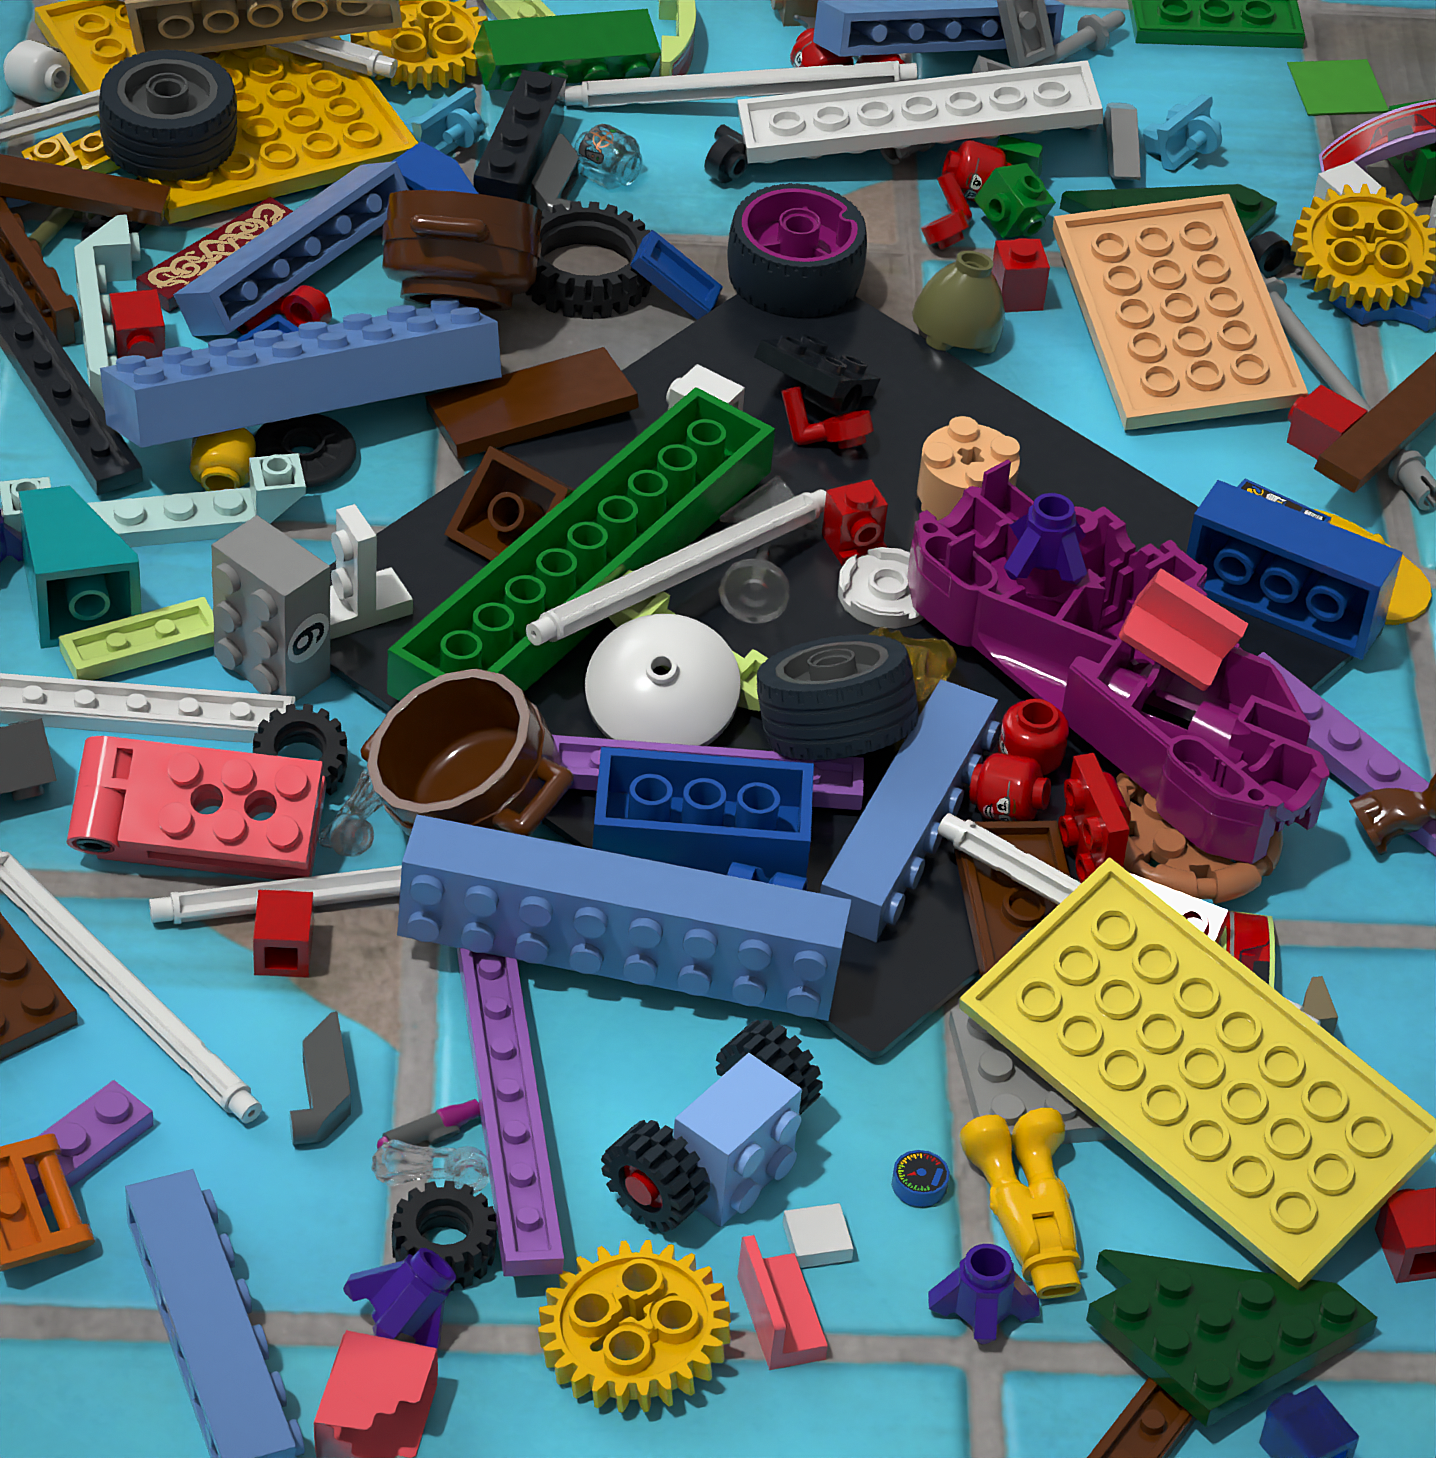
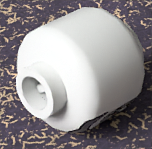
(37, 71)

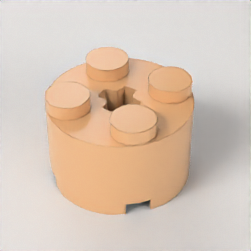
(957, 459)

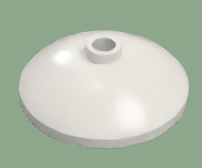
(681, 707)

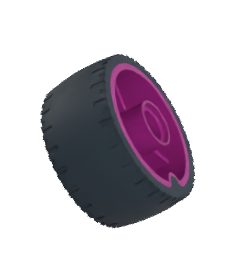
(797, 250)

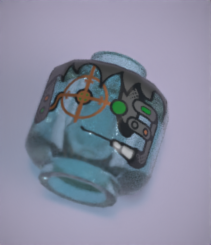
(608, 156)

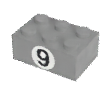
(271, 610)

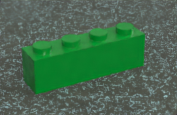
(567, 47)

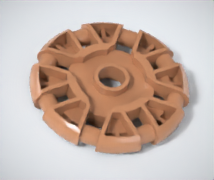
(1181, 862)

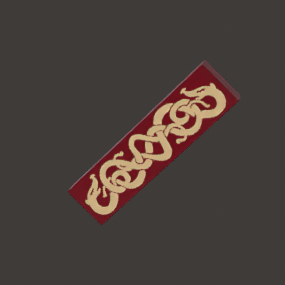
(208, 251)

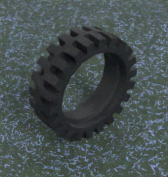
(589, 292)

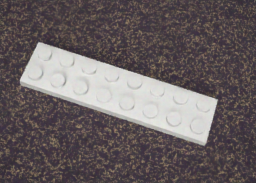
(919, 112)

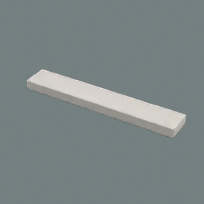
(136, 707)

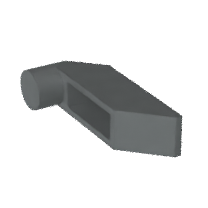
(555, 176)
(325, 1084)

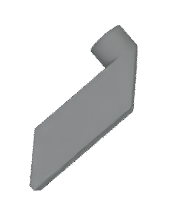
(1122, 141)

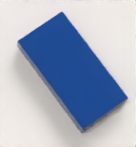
(676, 275)

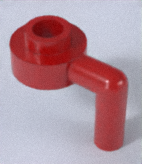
(949, 228)
(299, 307)
(845, 429)

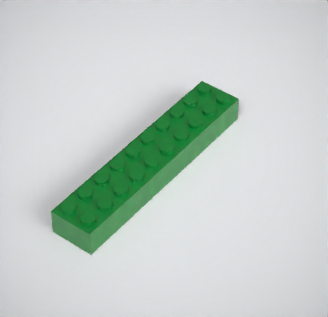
(622, 518)

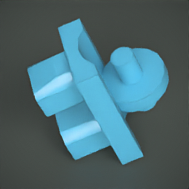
(449, 122)
(1184, 133)

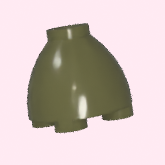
(962, 305)

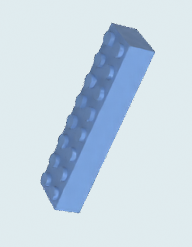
(299, 371)
(621, 917)

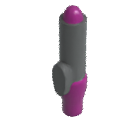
(436, 1126)

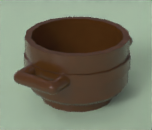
(461, 247)
(467, 755)

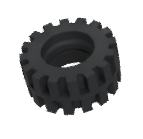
(308, 728)
(451, 1209)

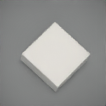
(818, 1235)

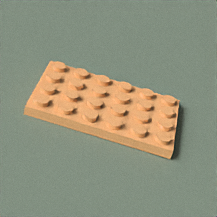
(1178, 311)

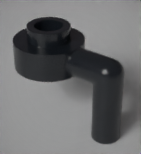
(727, 155)
(1272, 253)

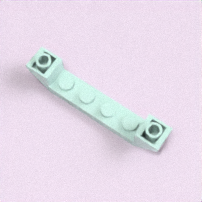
(98, 260)
(186, 517)

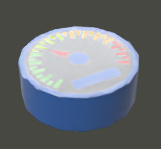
(920, 1178)

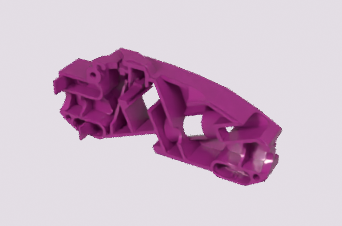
(1246, 749)

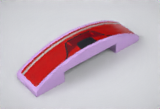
(1383, 137)

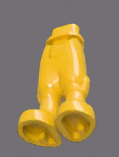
(1035, 1216)

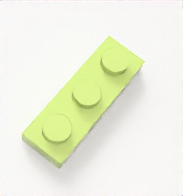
(139, 640)

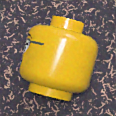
(222, 459)

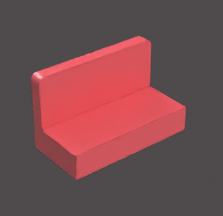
(1181, 629)
(780, 1307)

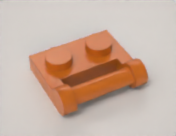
(22, 1222)

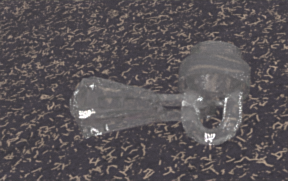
(352, 832)
(402, 1163)

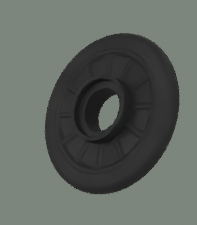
(331, 442)

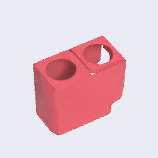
(376, 1398)

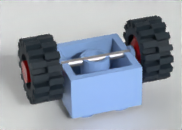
(725, 1140)

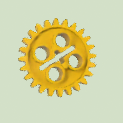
(442, 30)
(1365, 247)
(636, 1307)

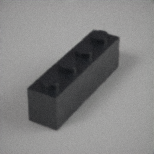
(522, 137)

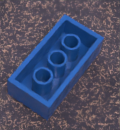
(1293, 569)
(704, 810)

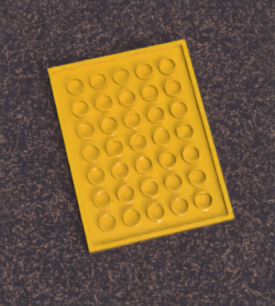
(295, 115)

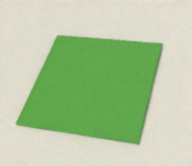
(1337, 87)

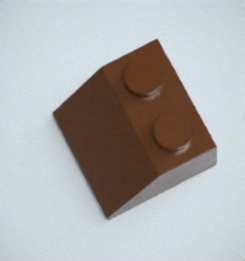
(503, 503)

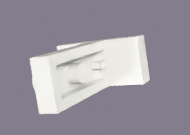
(358, 592)

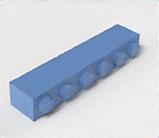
(915, 26)
(289, 250)
(908, 806)
(208, 1320)

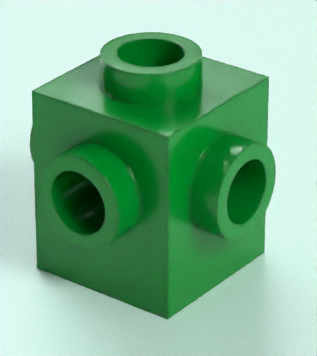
(1015, 201)

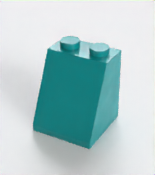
(74, 565)

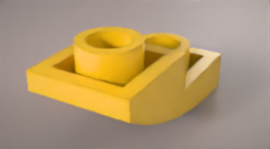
(82, 154)

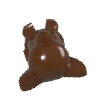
(1394, 812)

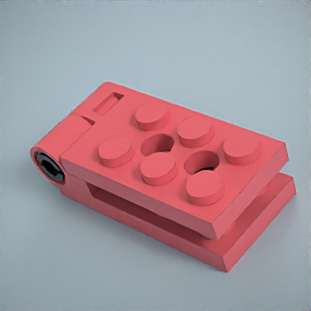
(147, 797)

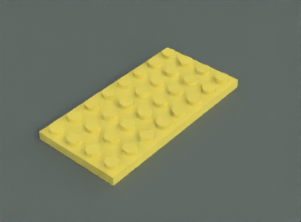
(1204, 1072)

